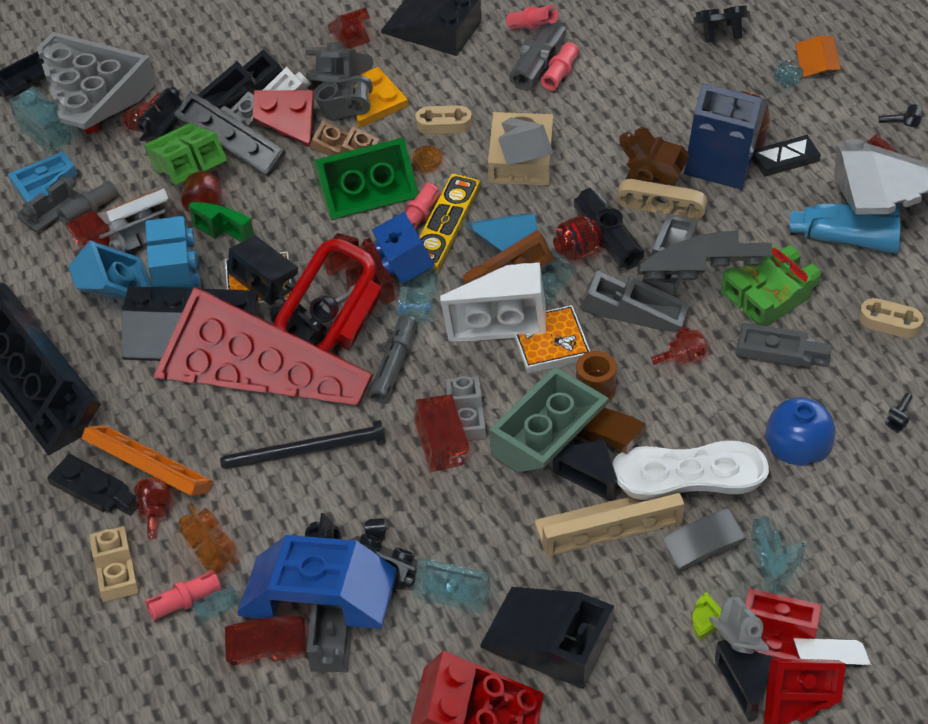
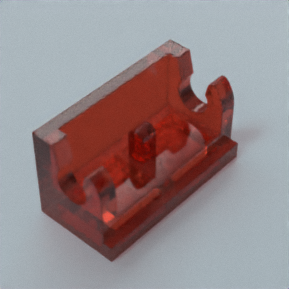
(440, 432)

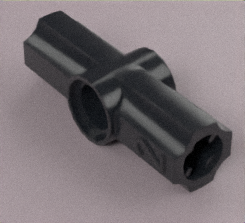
(615, 235)

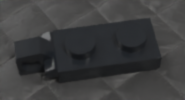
(92, 486)

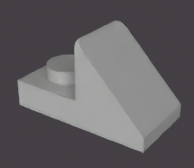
(523, 141)

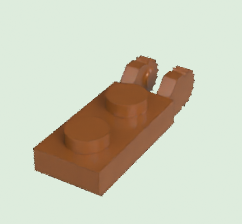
(527, 250)

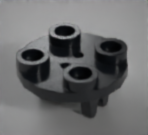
(732, 15)

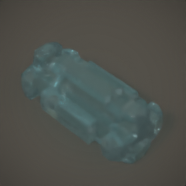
(216, 603)

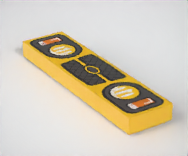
(448, 217)

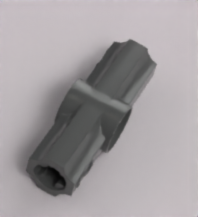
(537, 54)

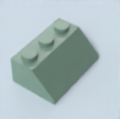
(544, 421)

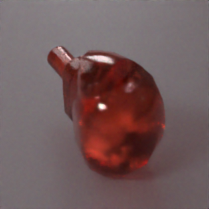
(131, 116)
(687, 347)
(152, 500)

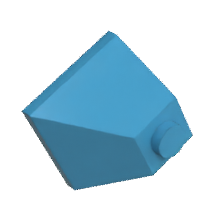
(503, 231)
(107, 271)

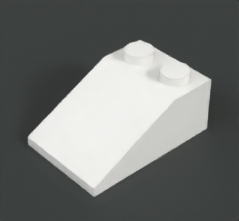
(497, 305)

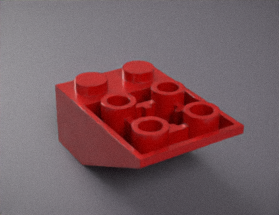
(470, 694)

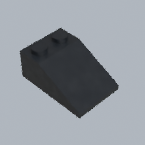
(435, 23)

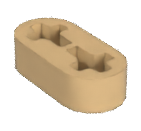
(443, 119)
(891, 318)

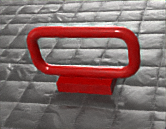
(357, 306)

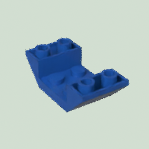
(321, 573)

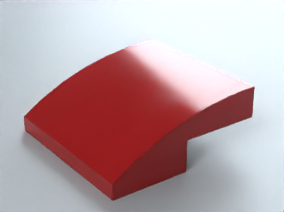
(782, 621)

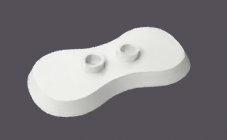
(716, 467)

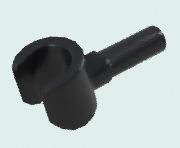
(910, 118)
(897, 418)
(376, 528)

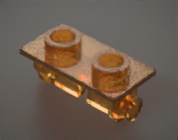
(217, 546)

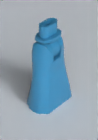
(840, 224)

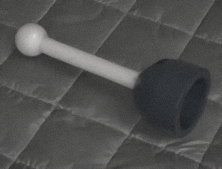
(328, 310)

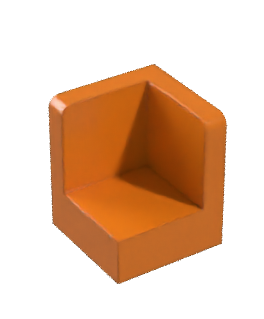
(818, 55)

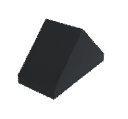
(588, 467)
(745, 676)

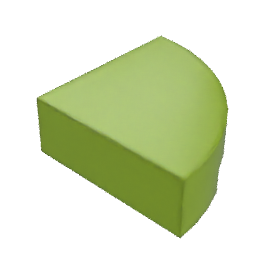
(702, 611)

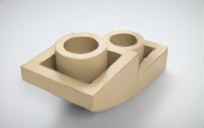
(113, 564)

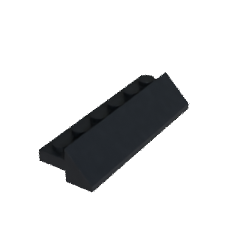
(40, 380)

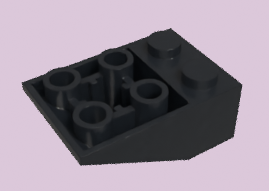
(551, 632)

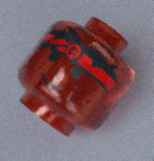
(201, 188)
(577, 237)

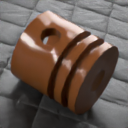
(598, 372)

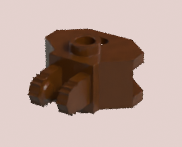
(653, 157)

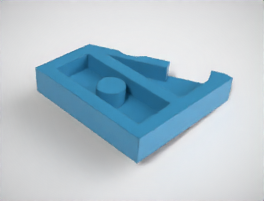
(41, 175)

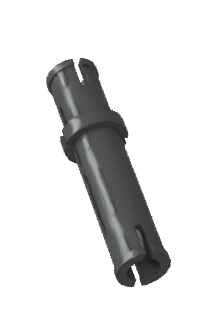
(397, 348)

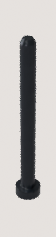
(305, 446)

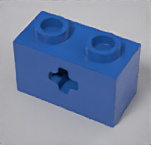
(401, 248)

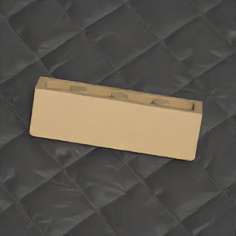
(607, 522)

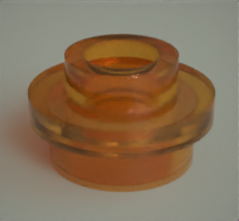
(427, 158)

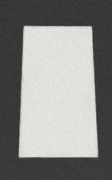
(831, 649)

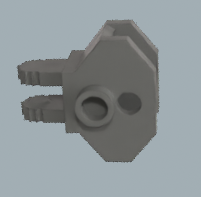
(337, 62)

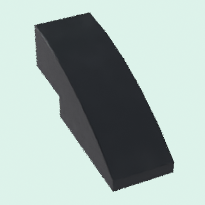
(240, 79)

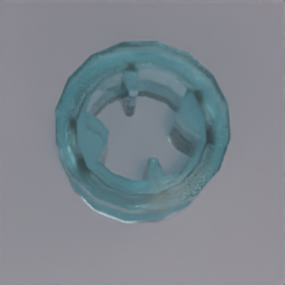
(788, 73)

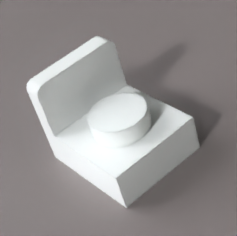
(288, 81)

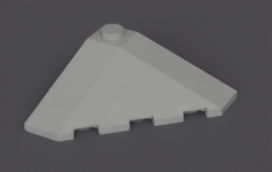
(92, 78)
(878, 177)

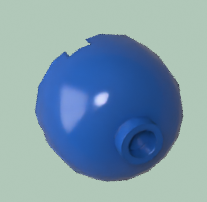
(800, 431)

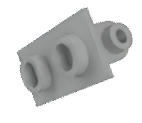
(124, 236)
(740, 626)

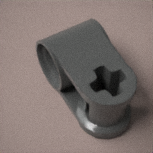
(341, 99)

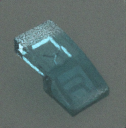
(418, 295)

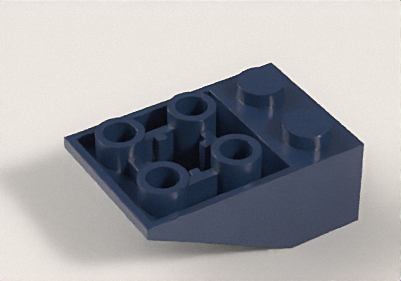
(724, 135)

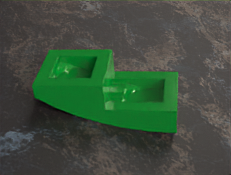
(218, 219)

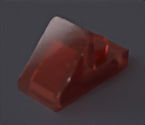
(350, 28)
(381, 277)

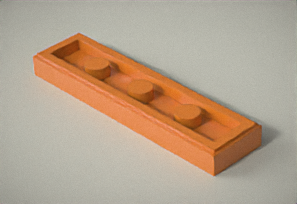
(147, 460)

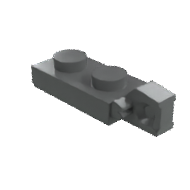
(781, 346)

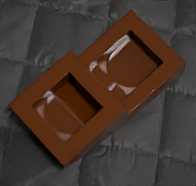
(616, 428)

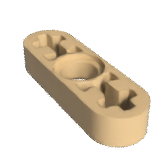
(672, 193)

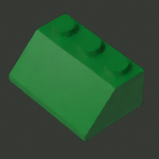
(365, 178)

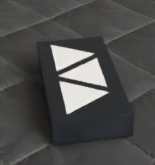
(786, 155)

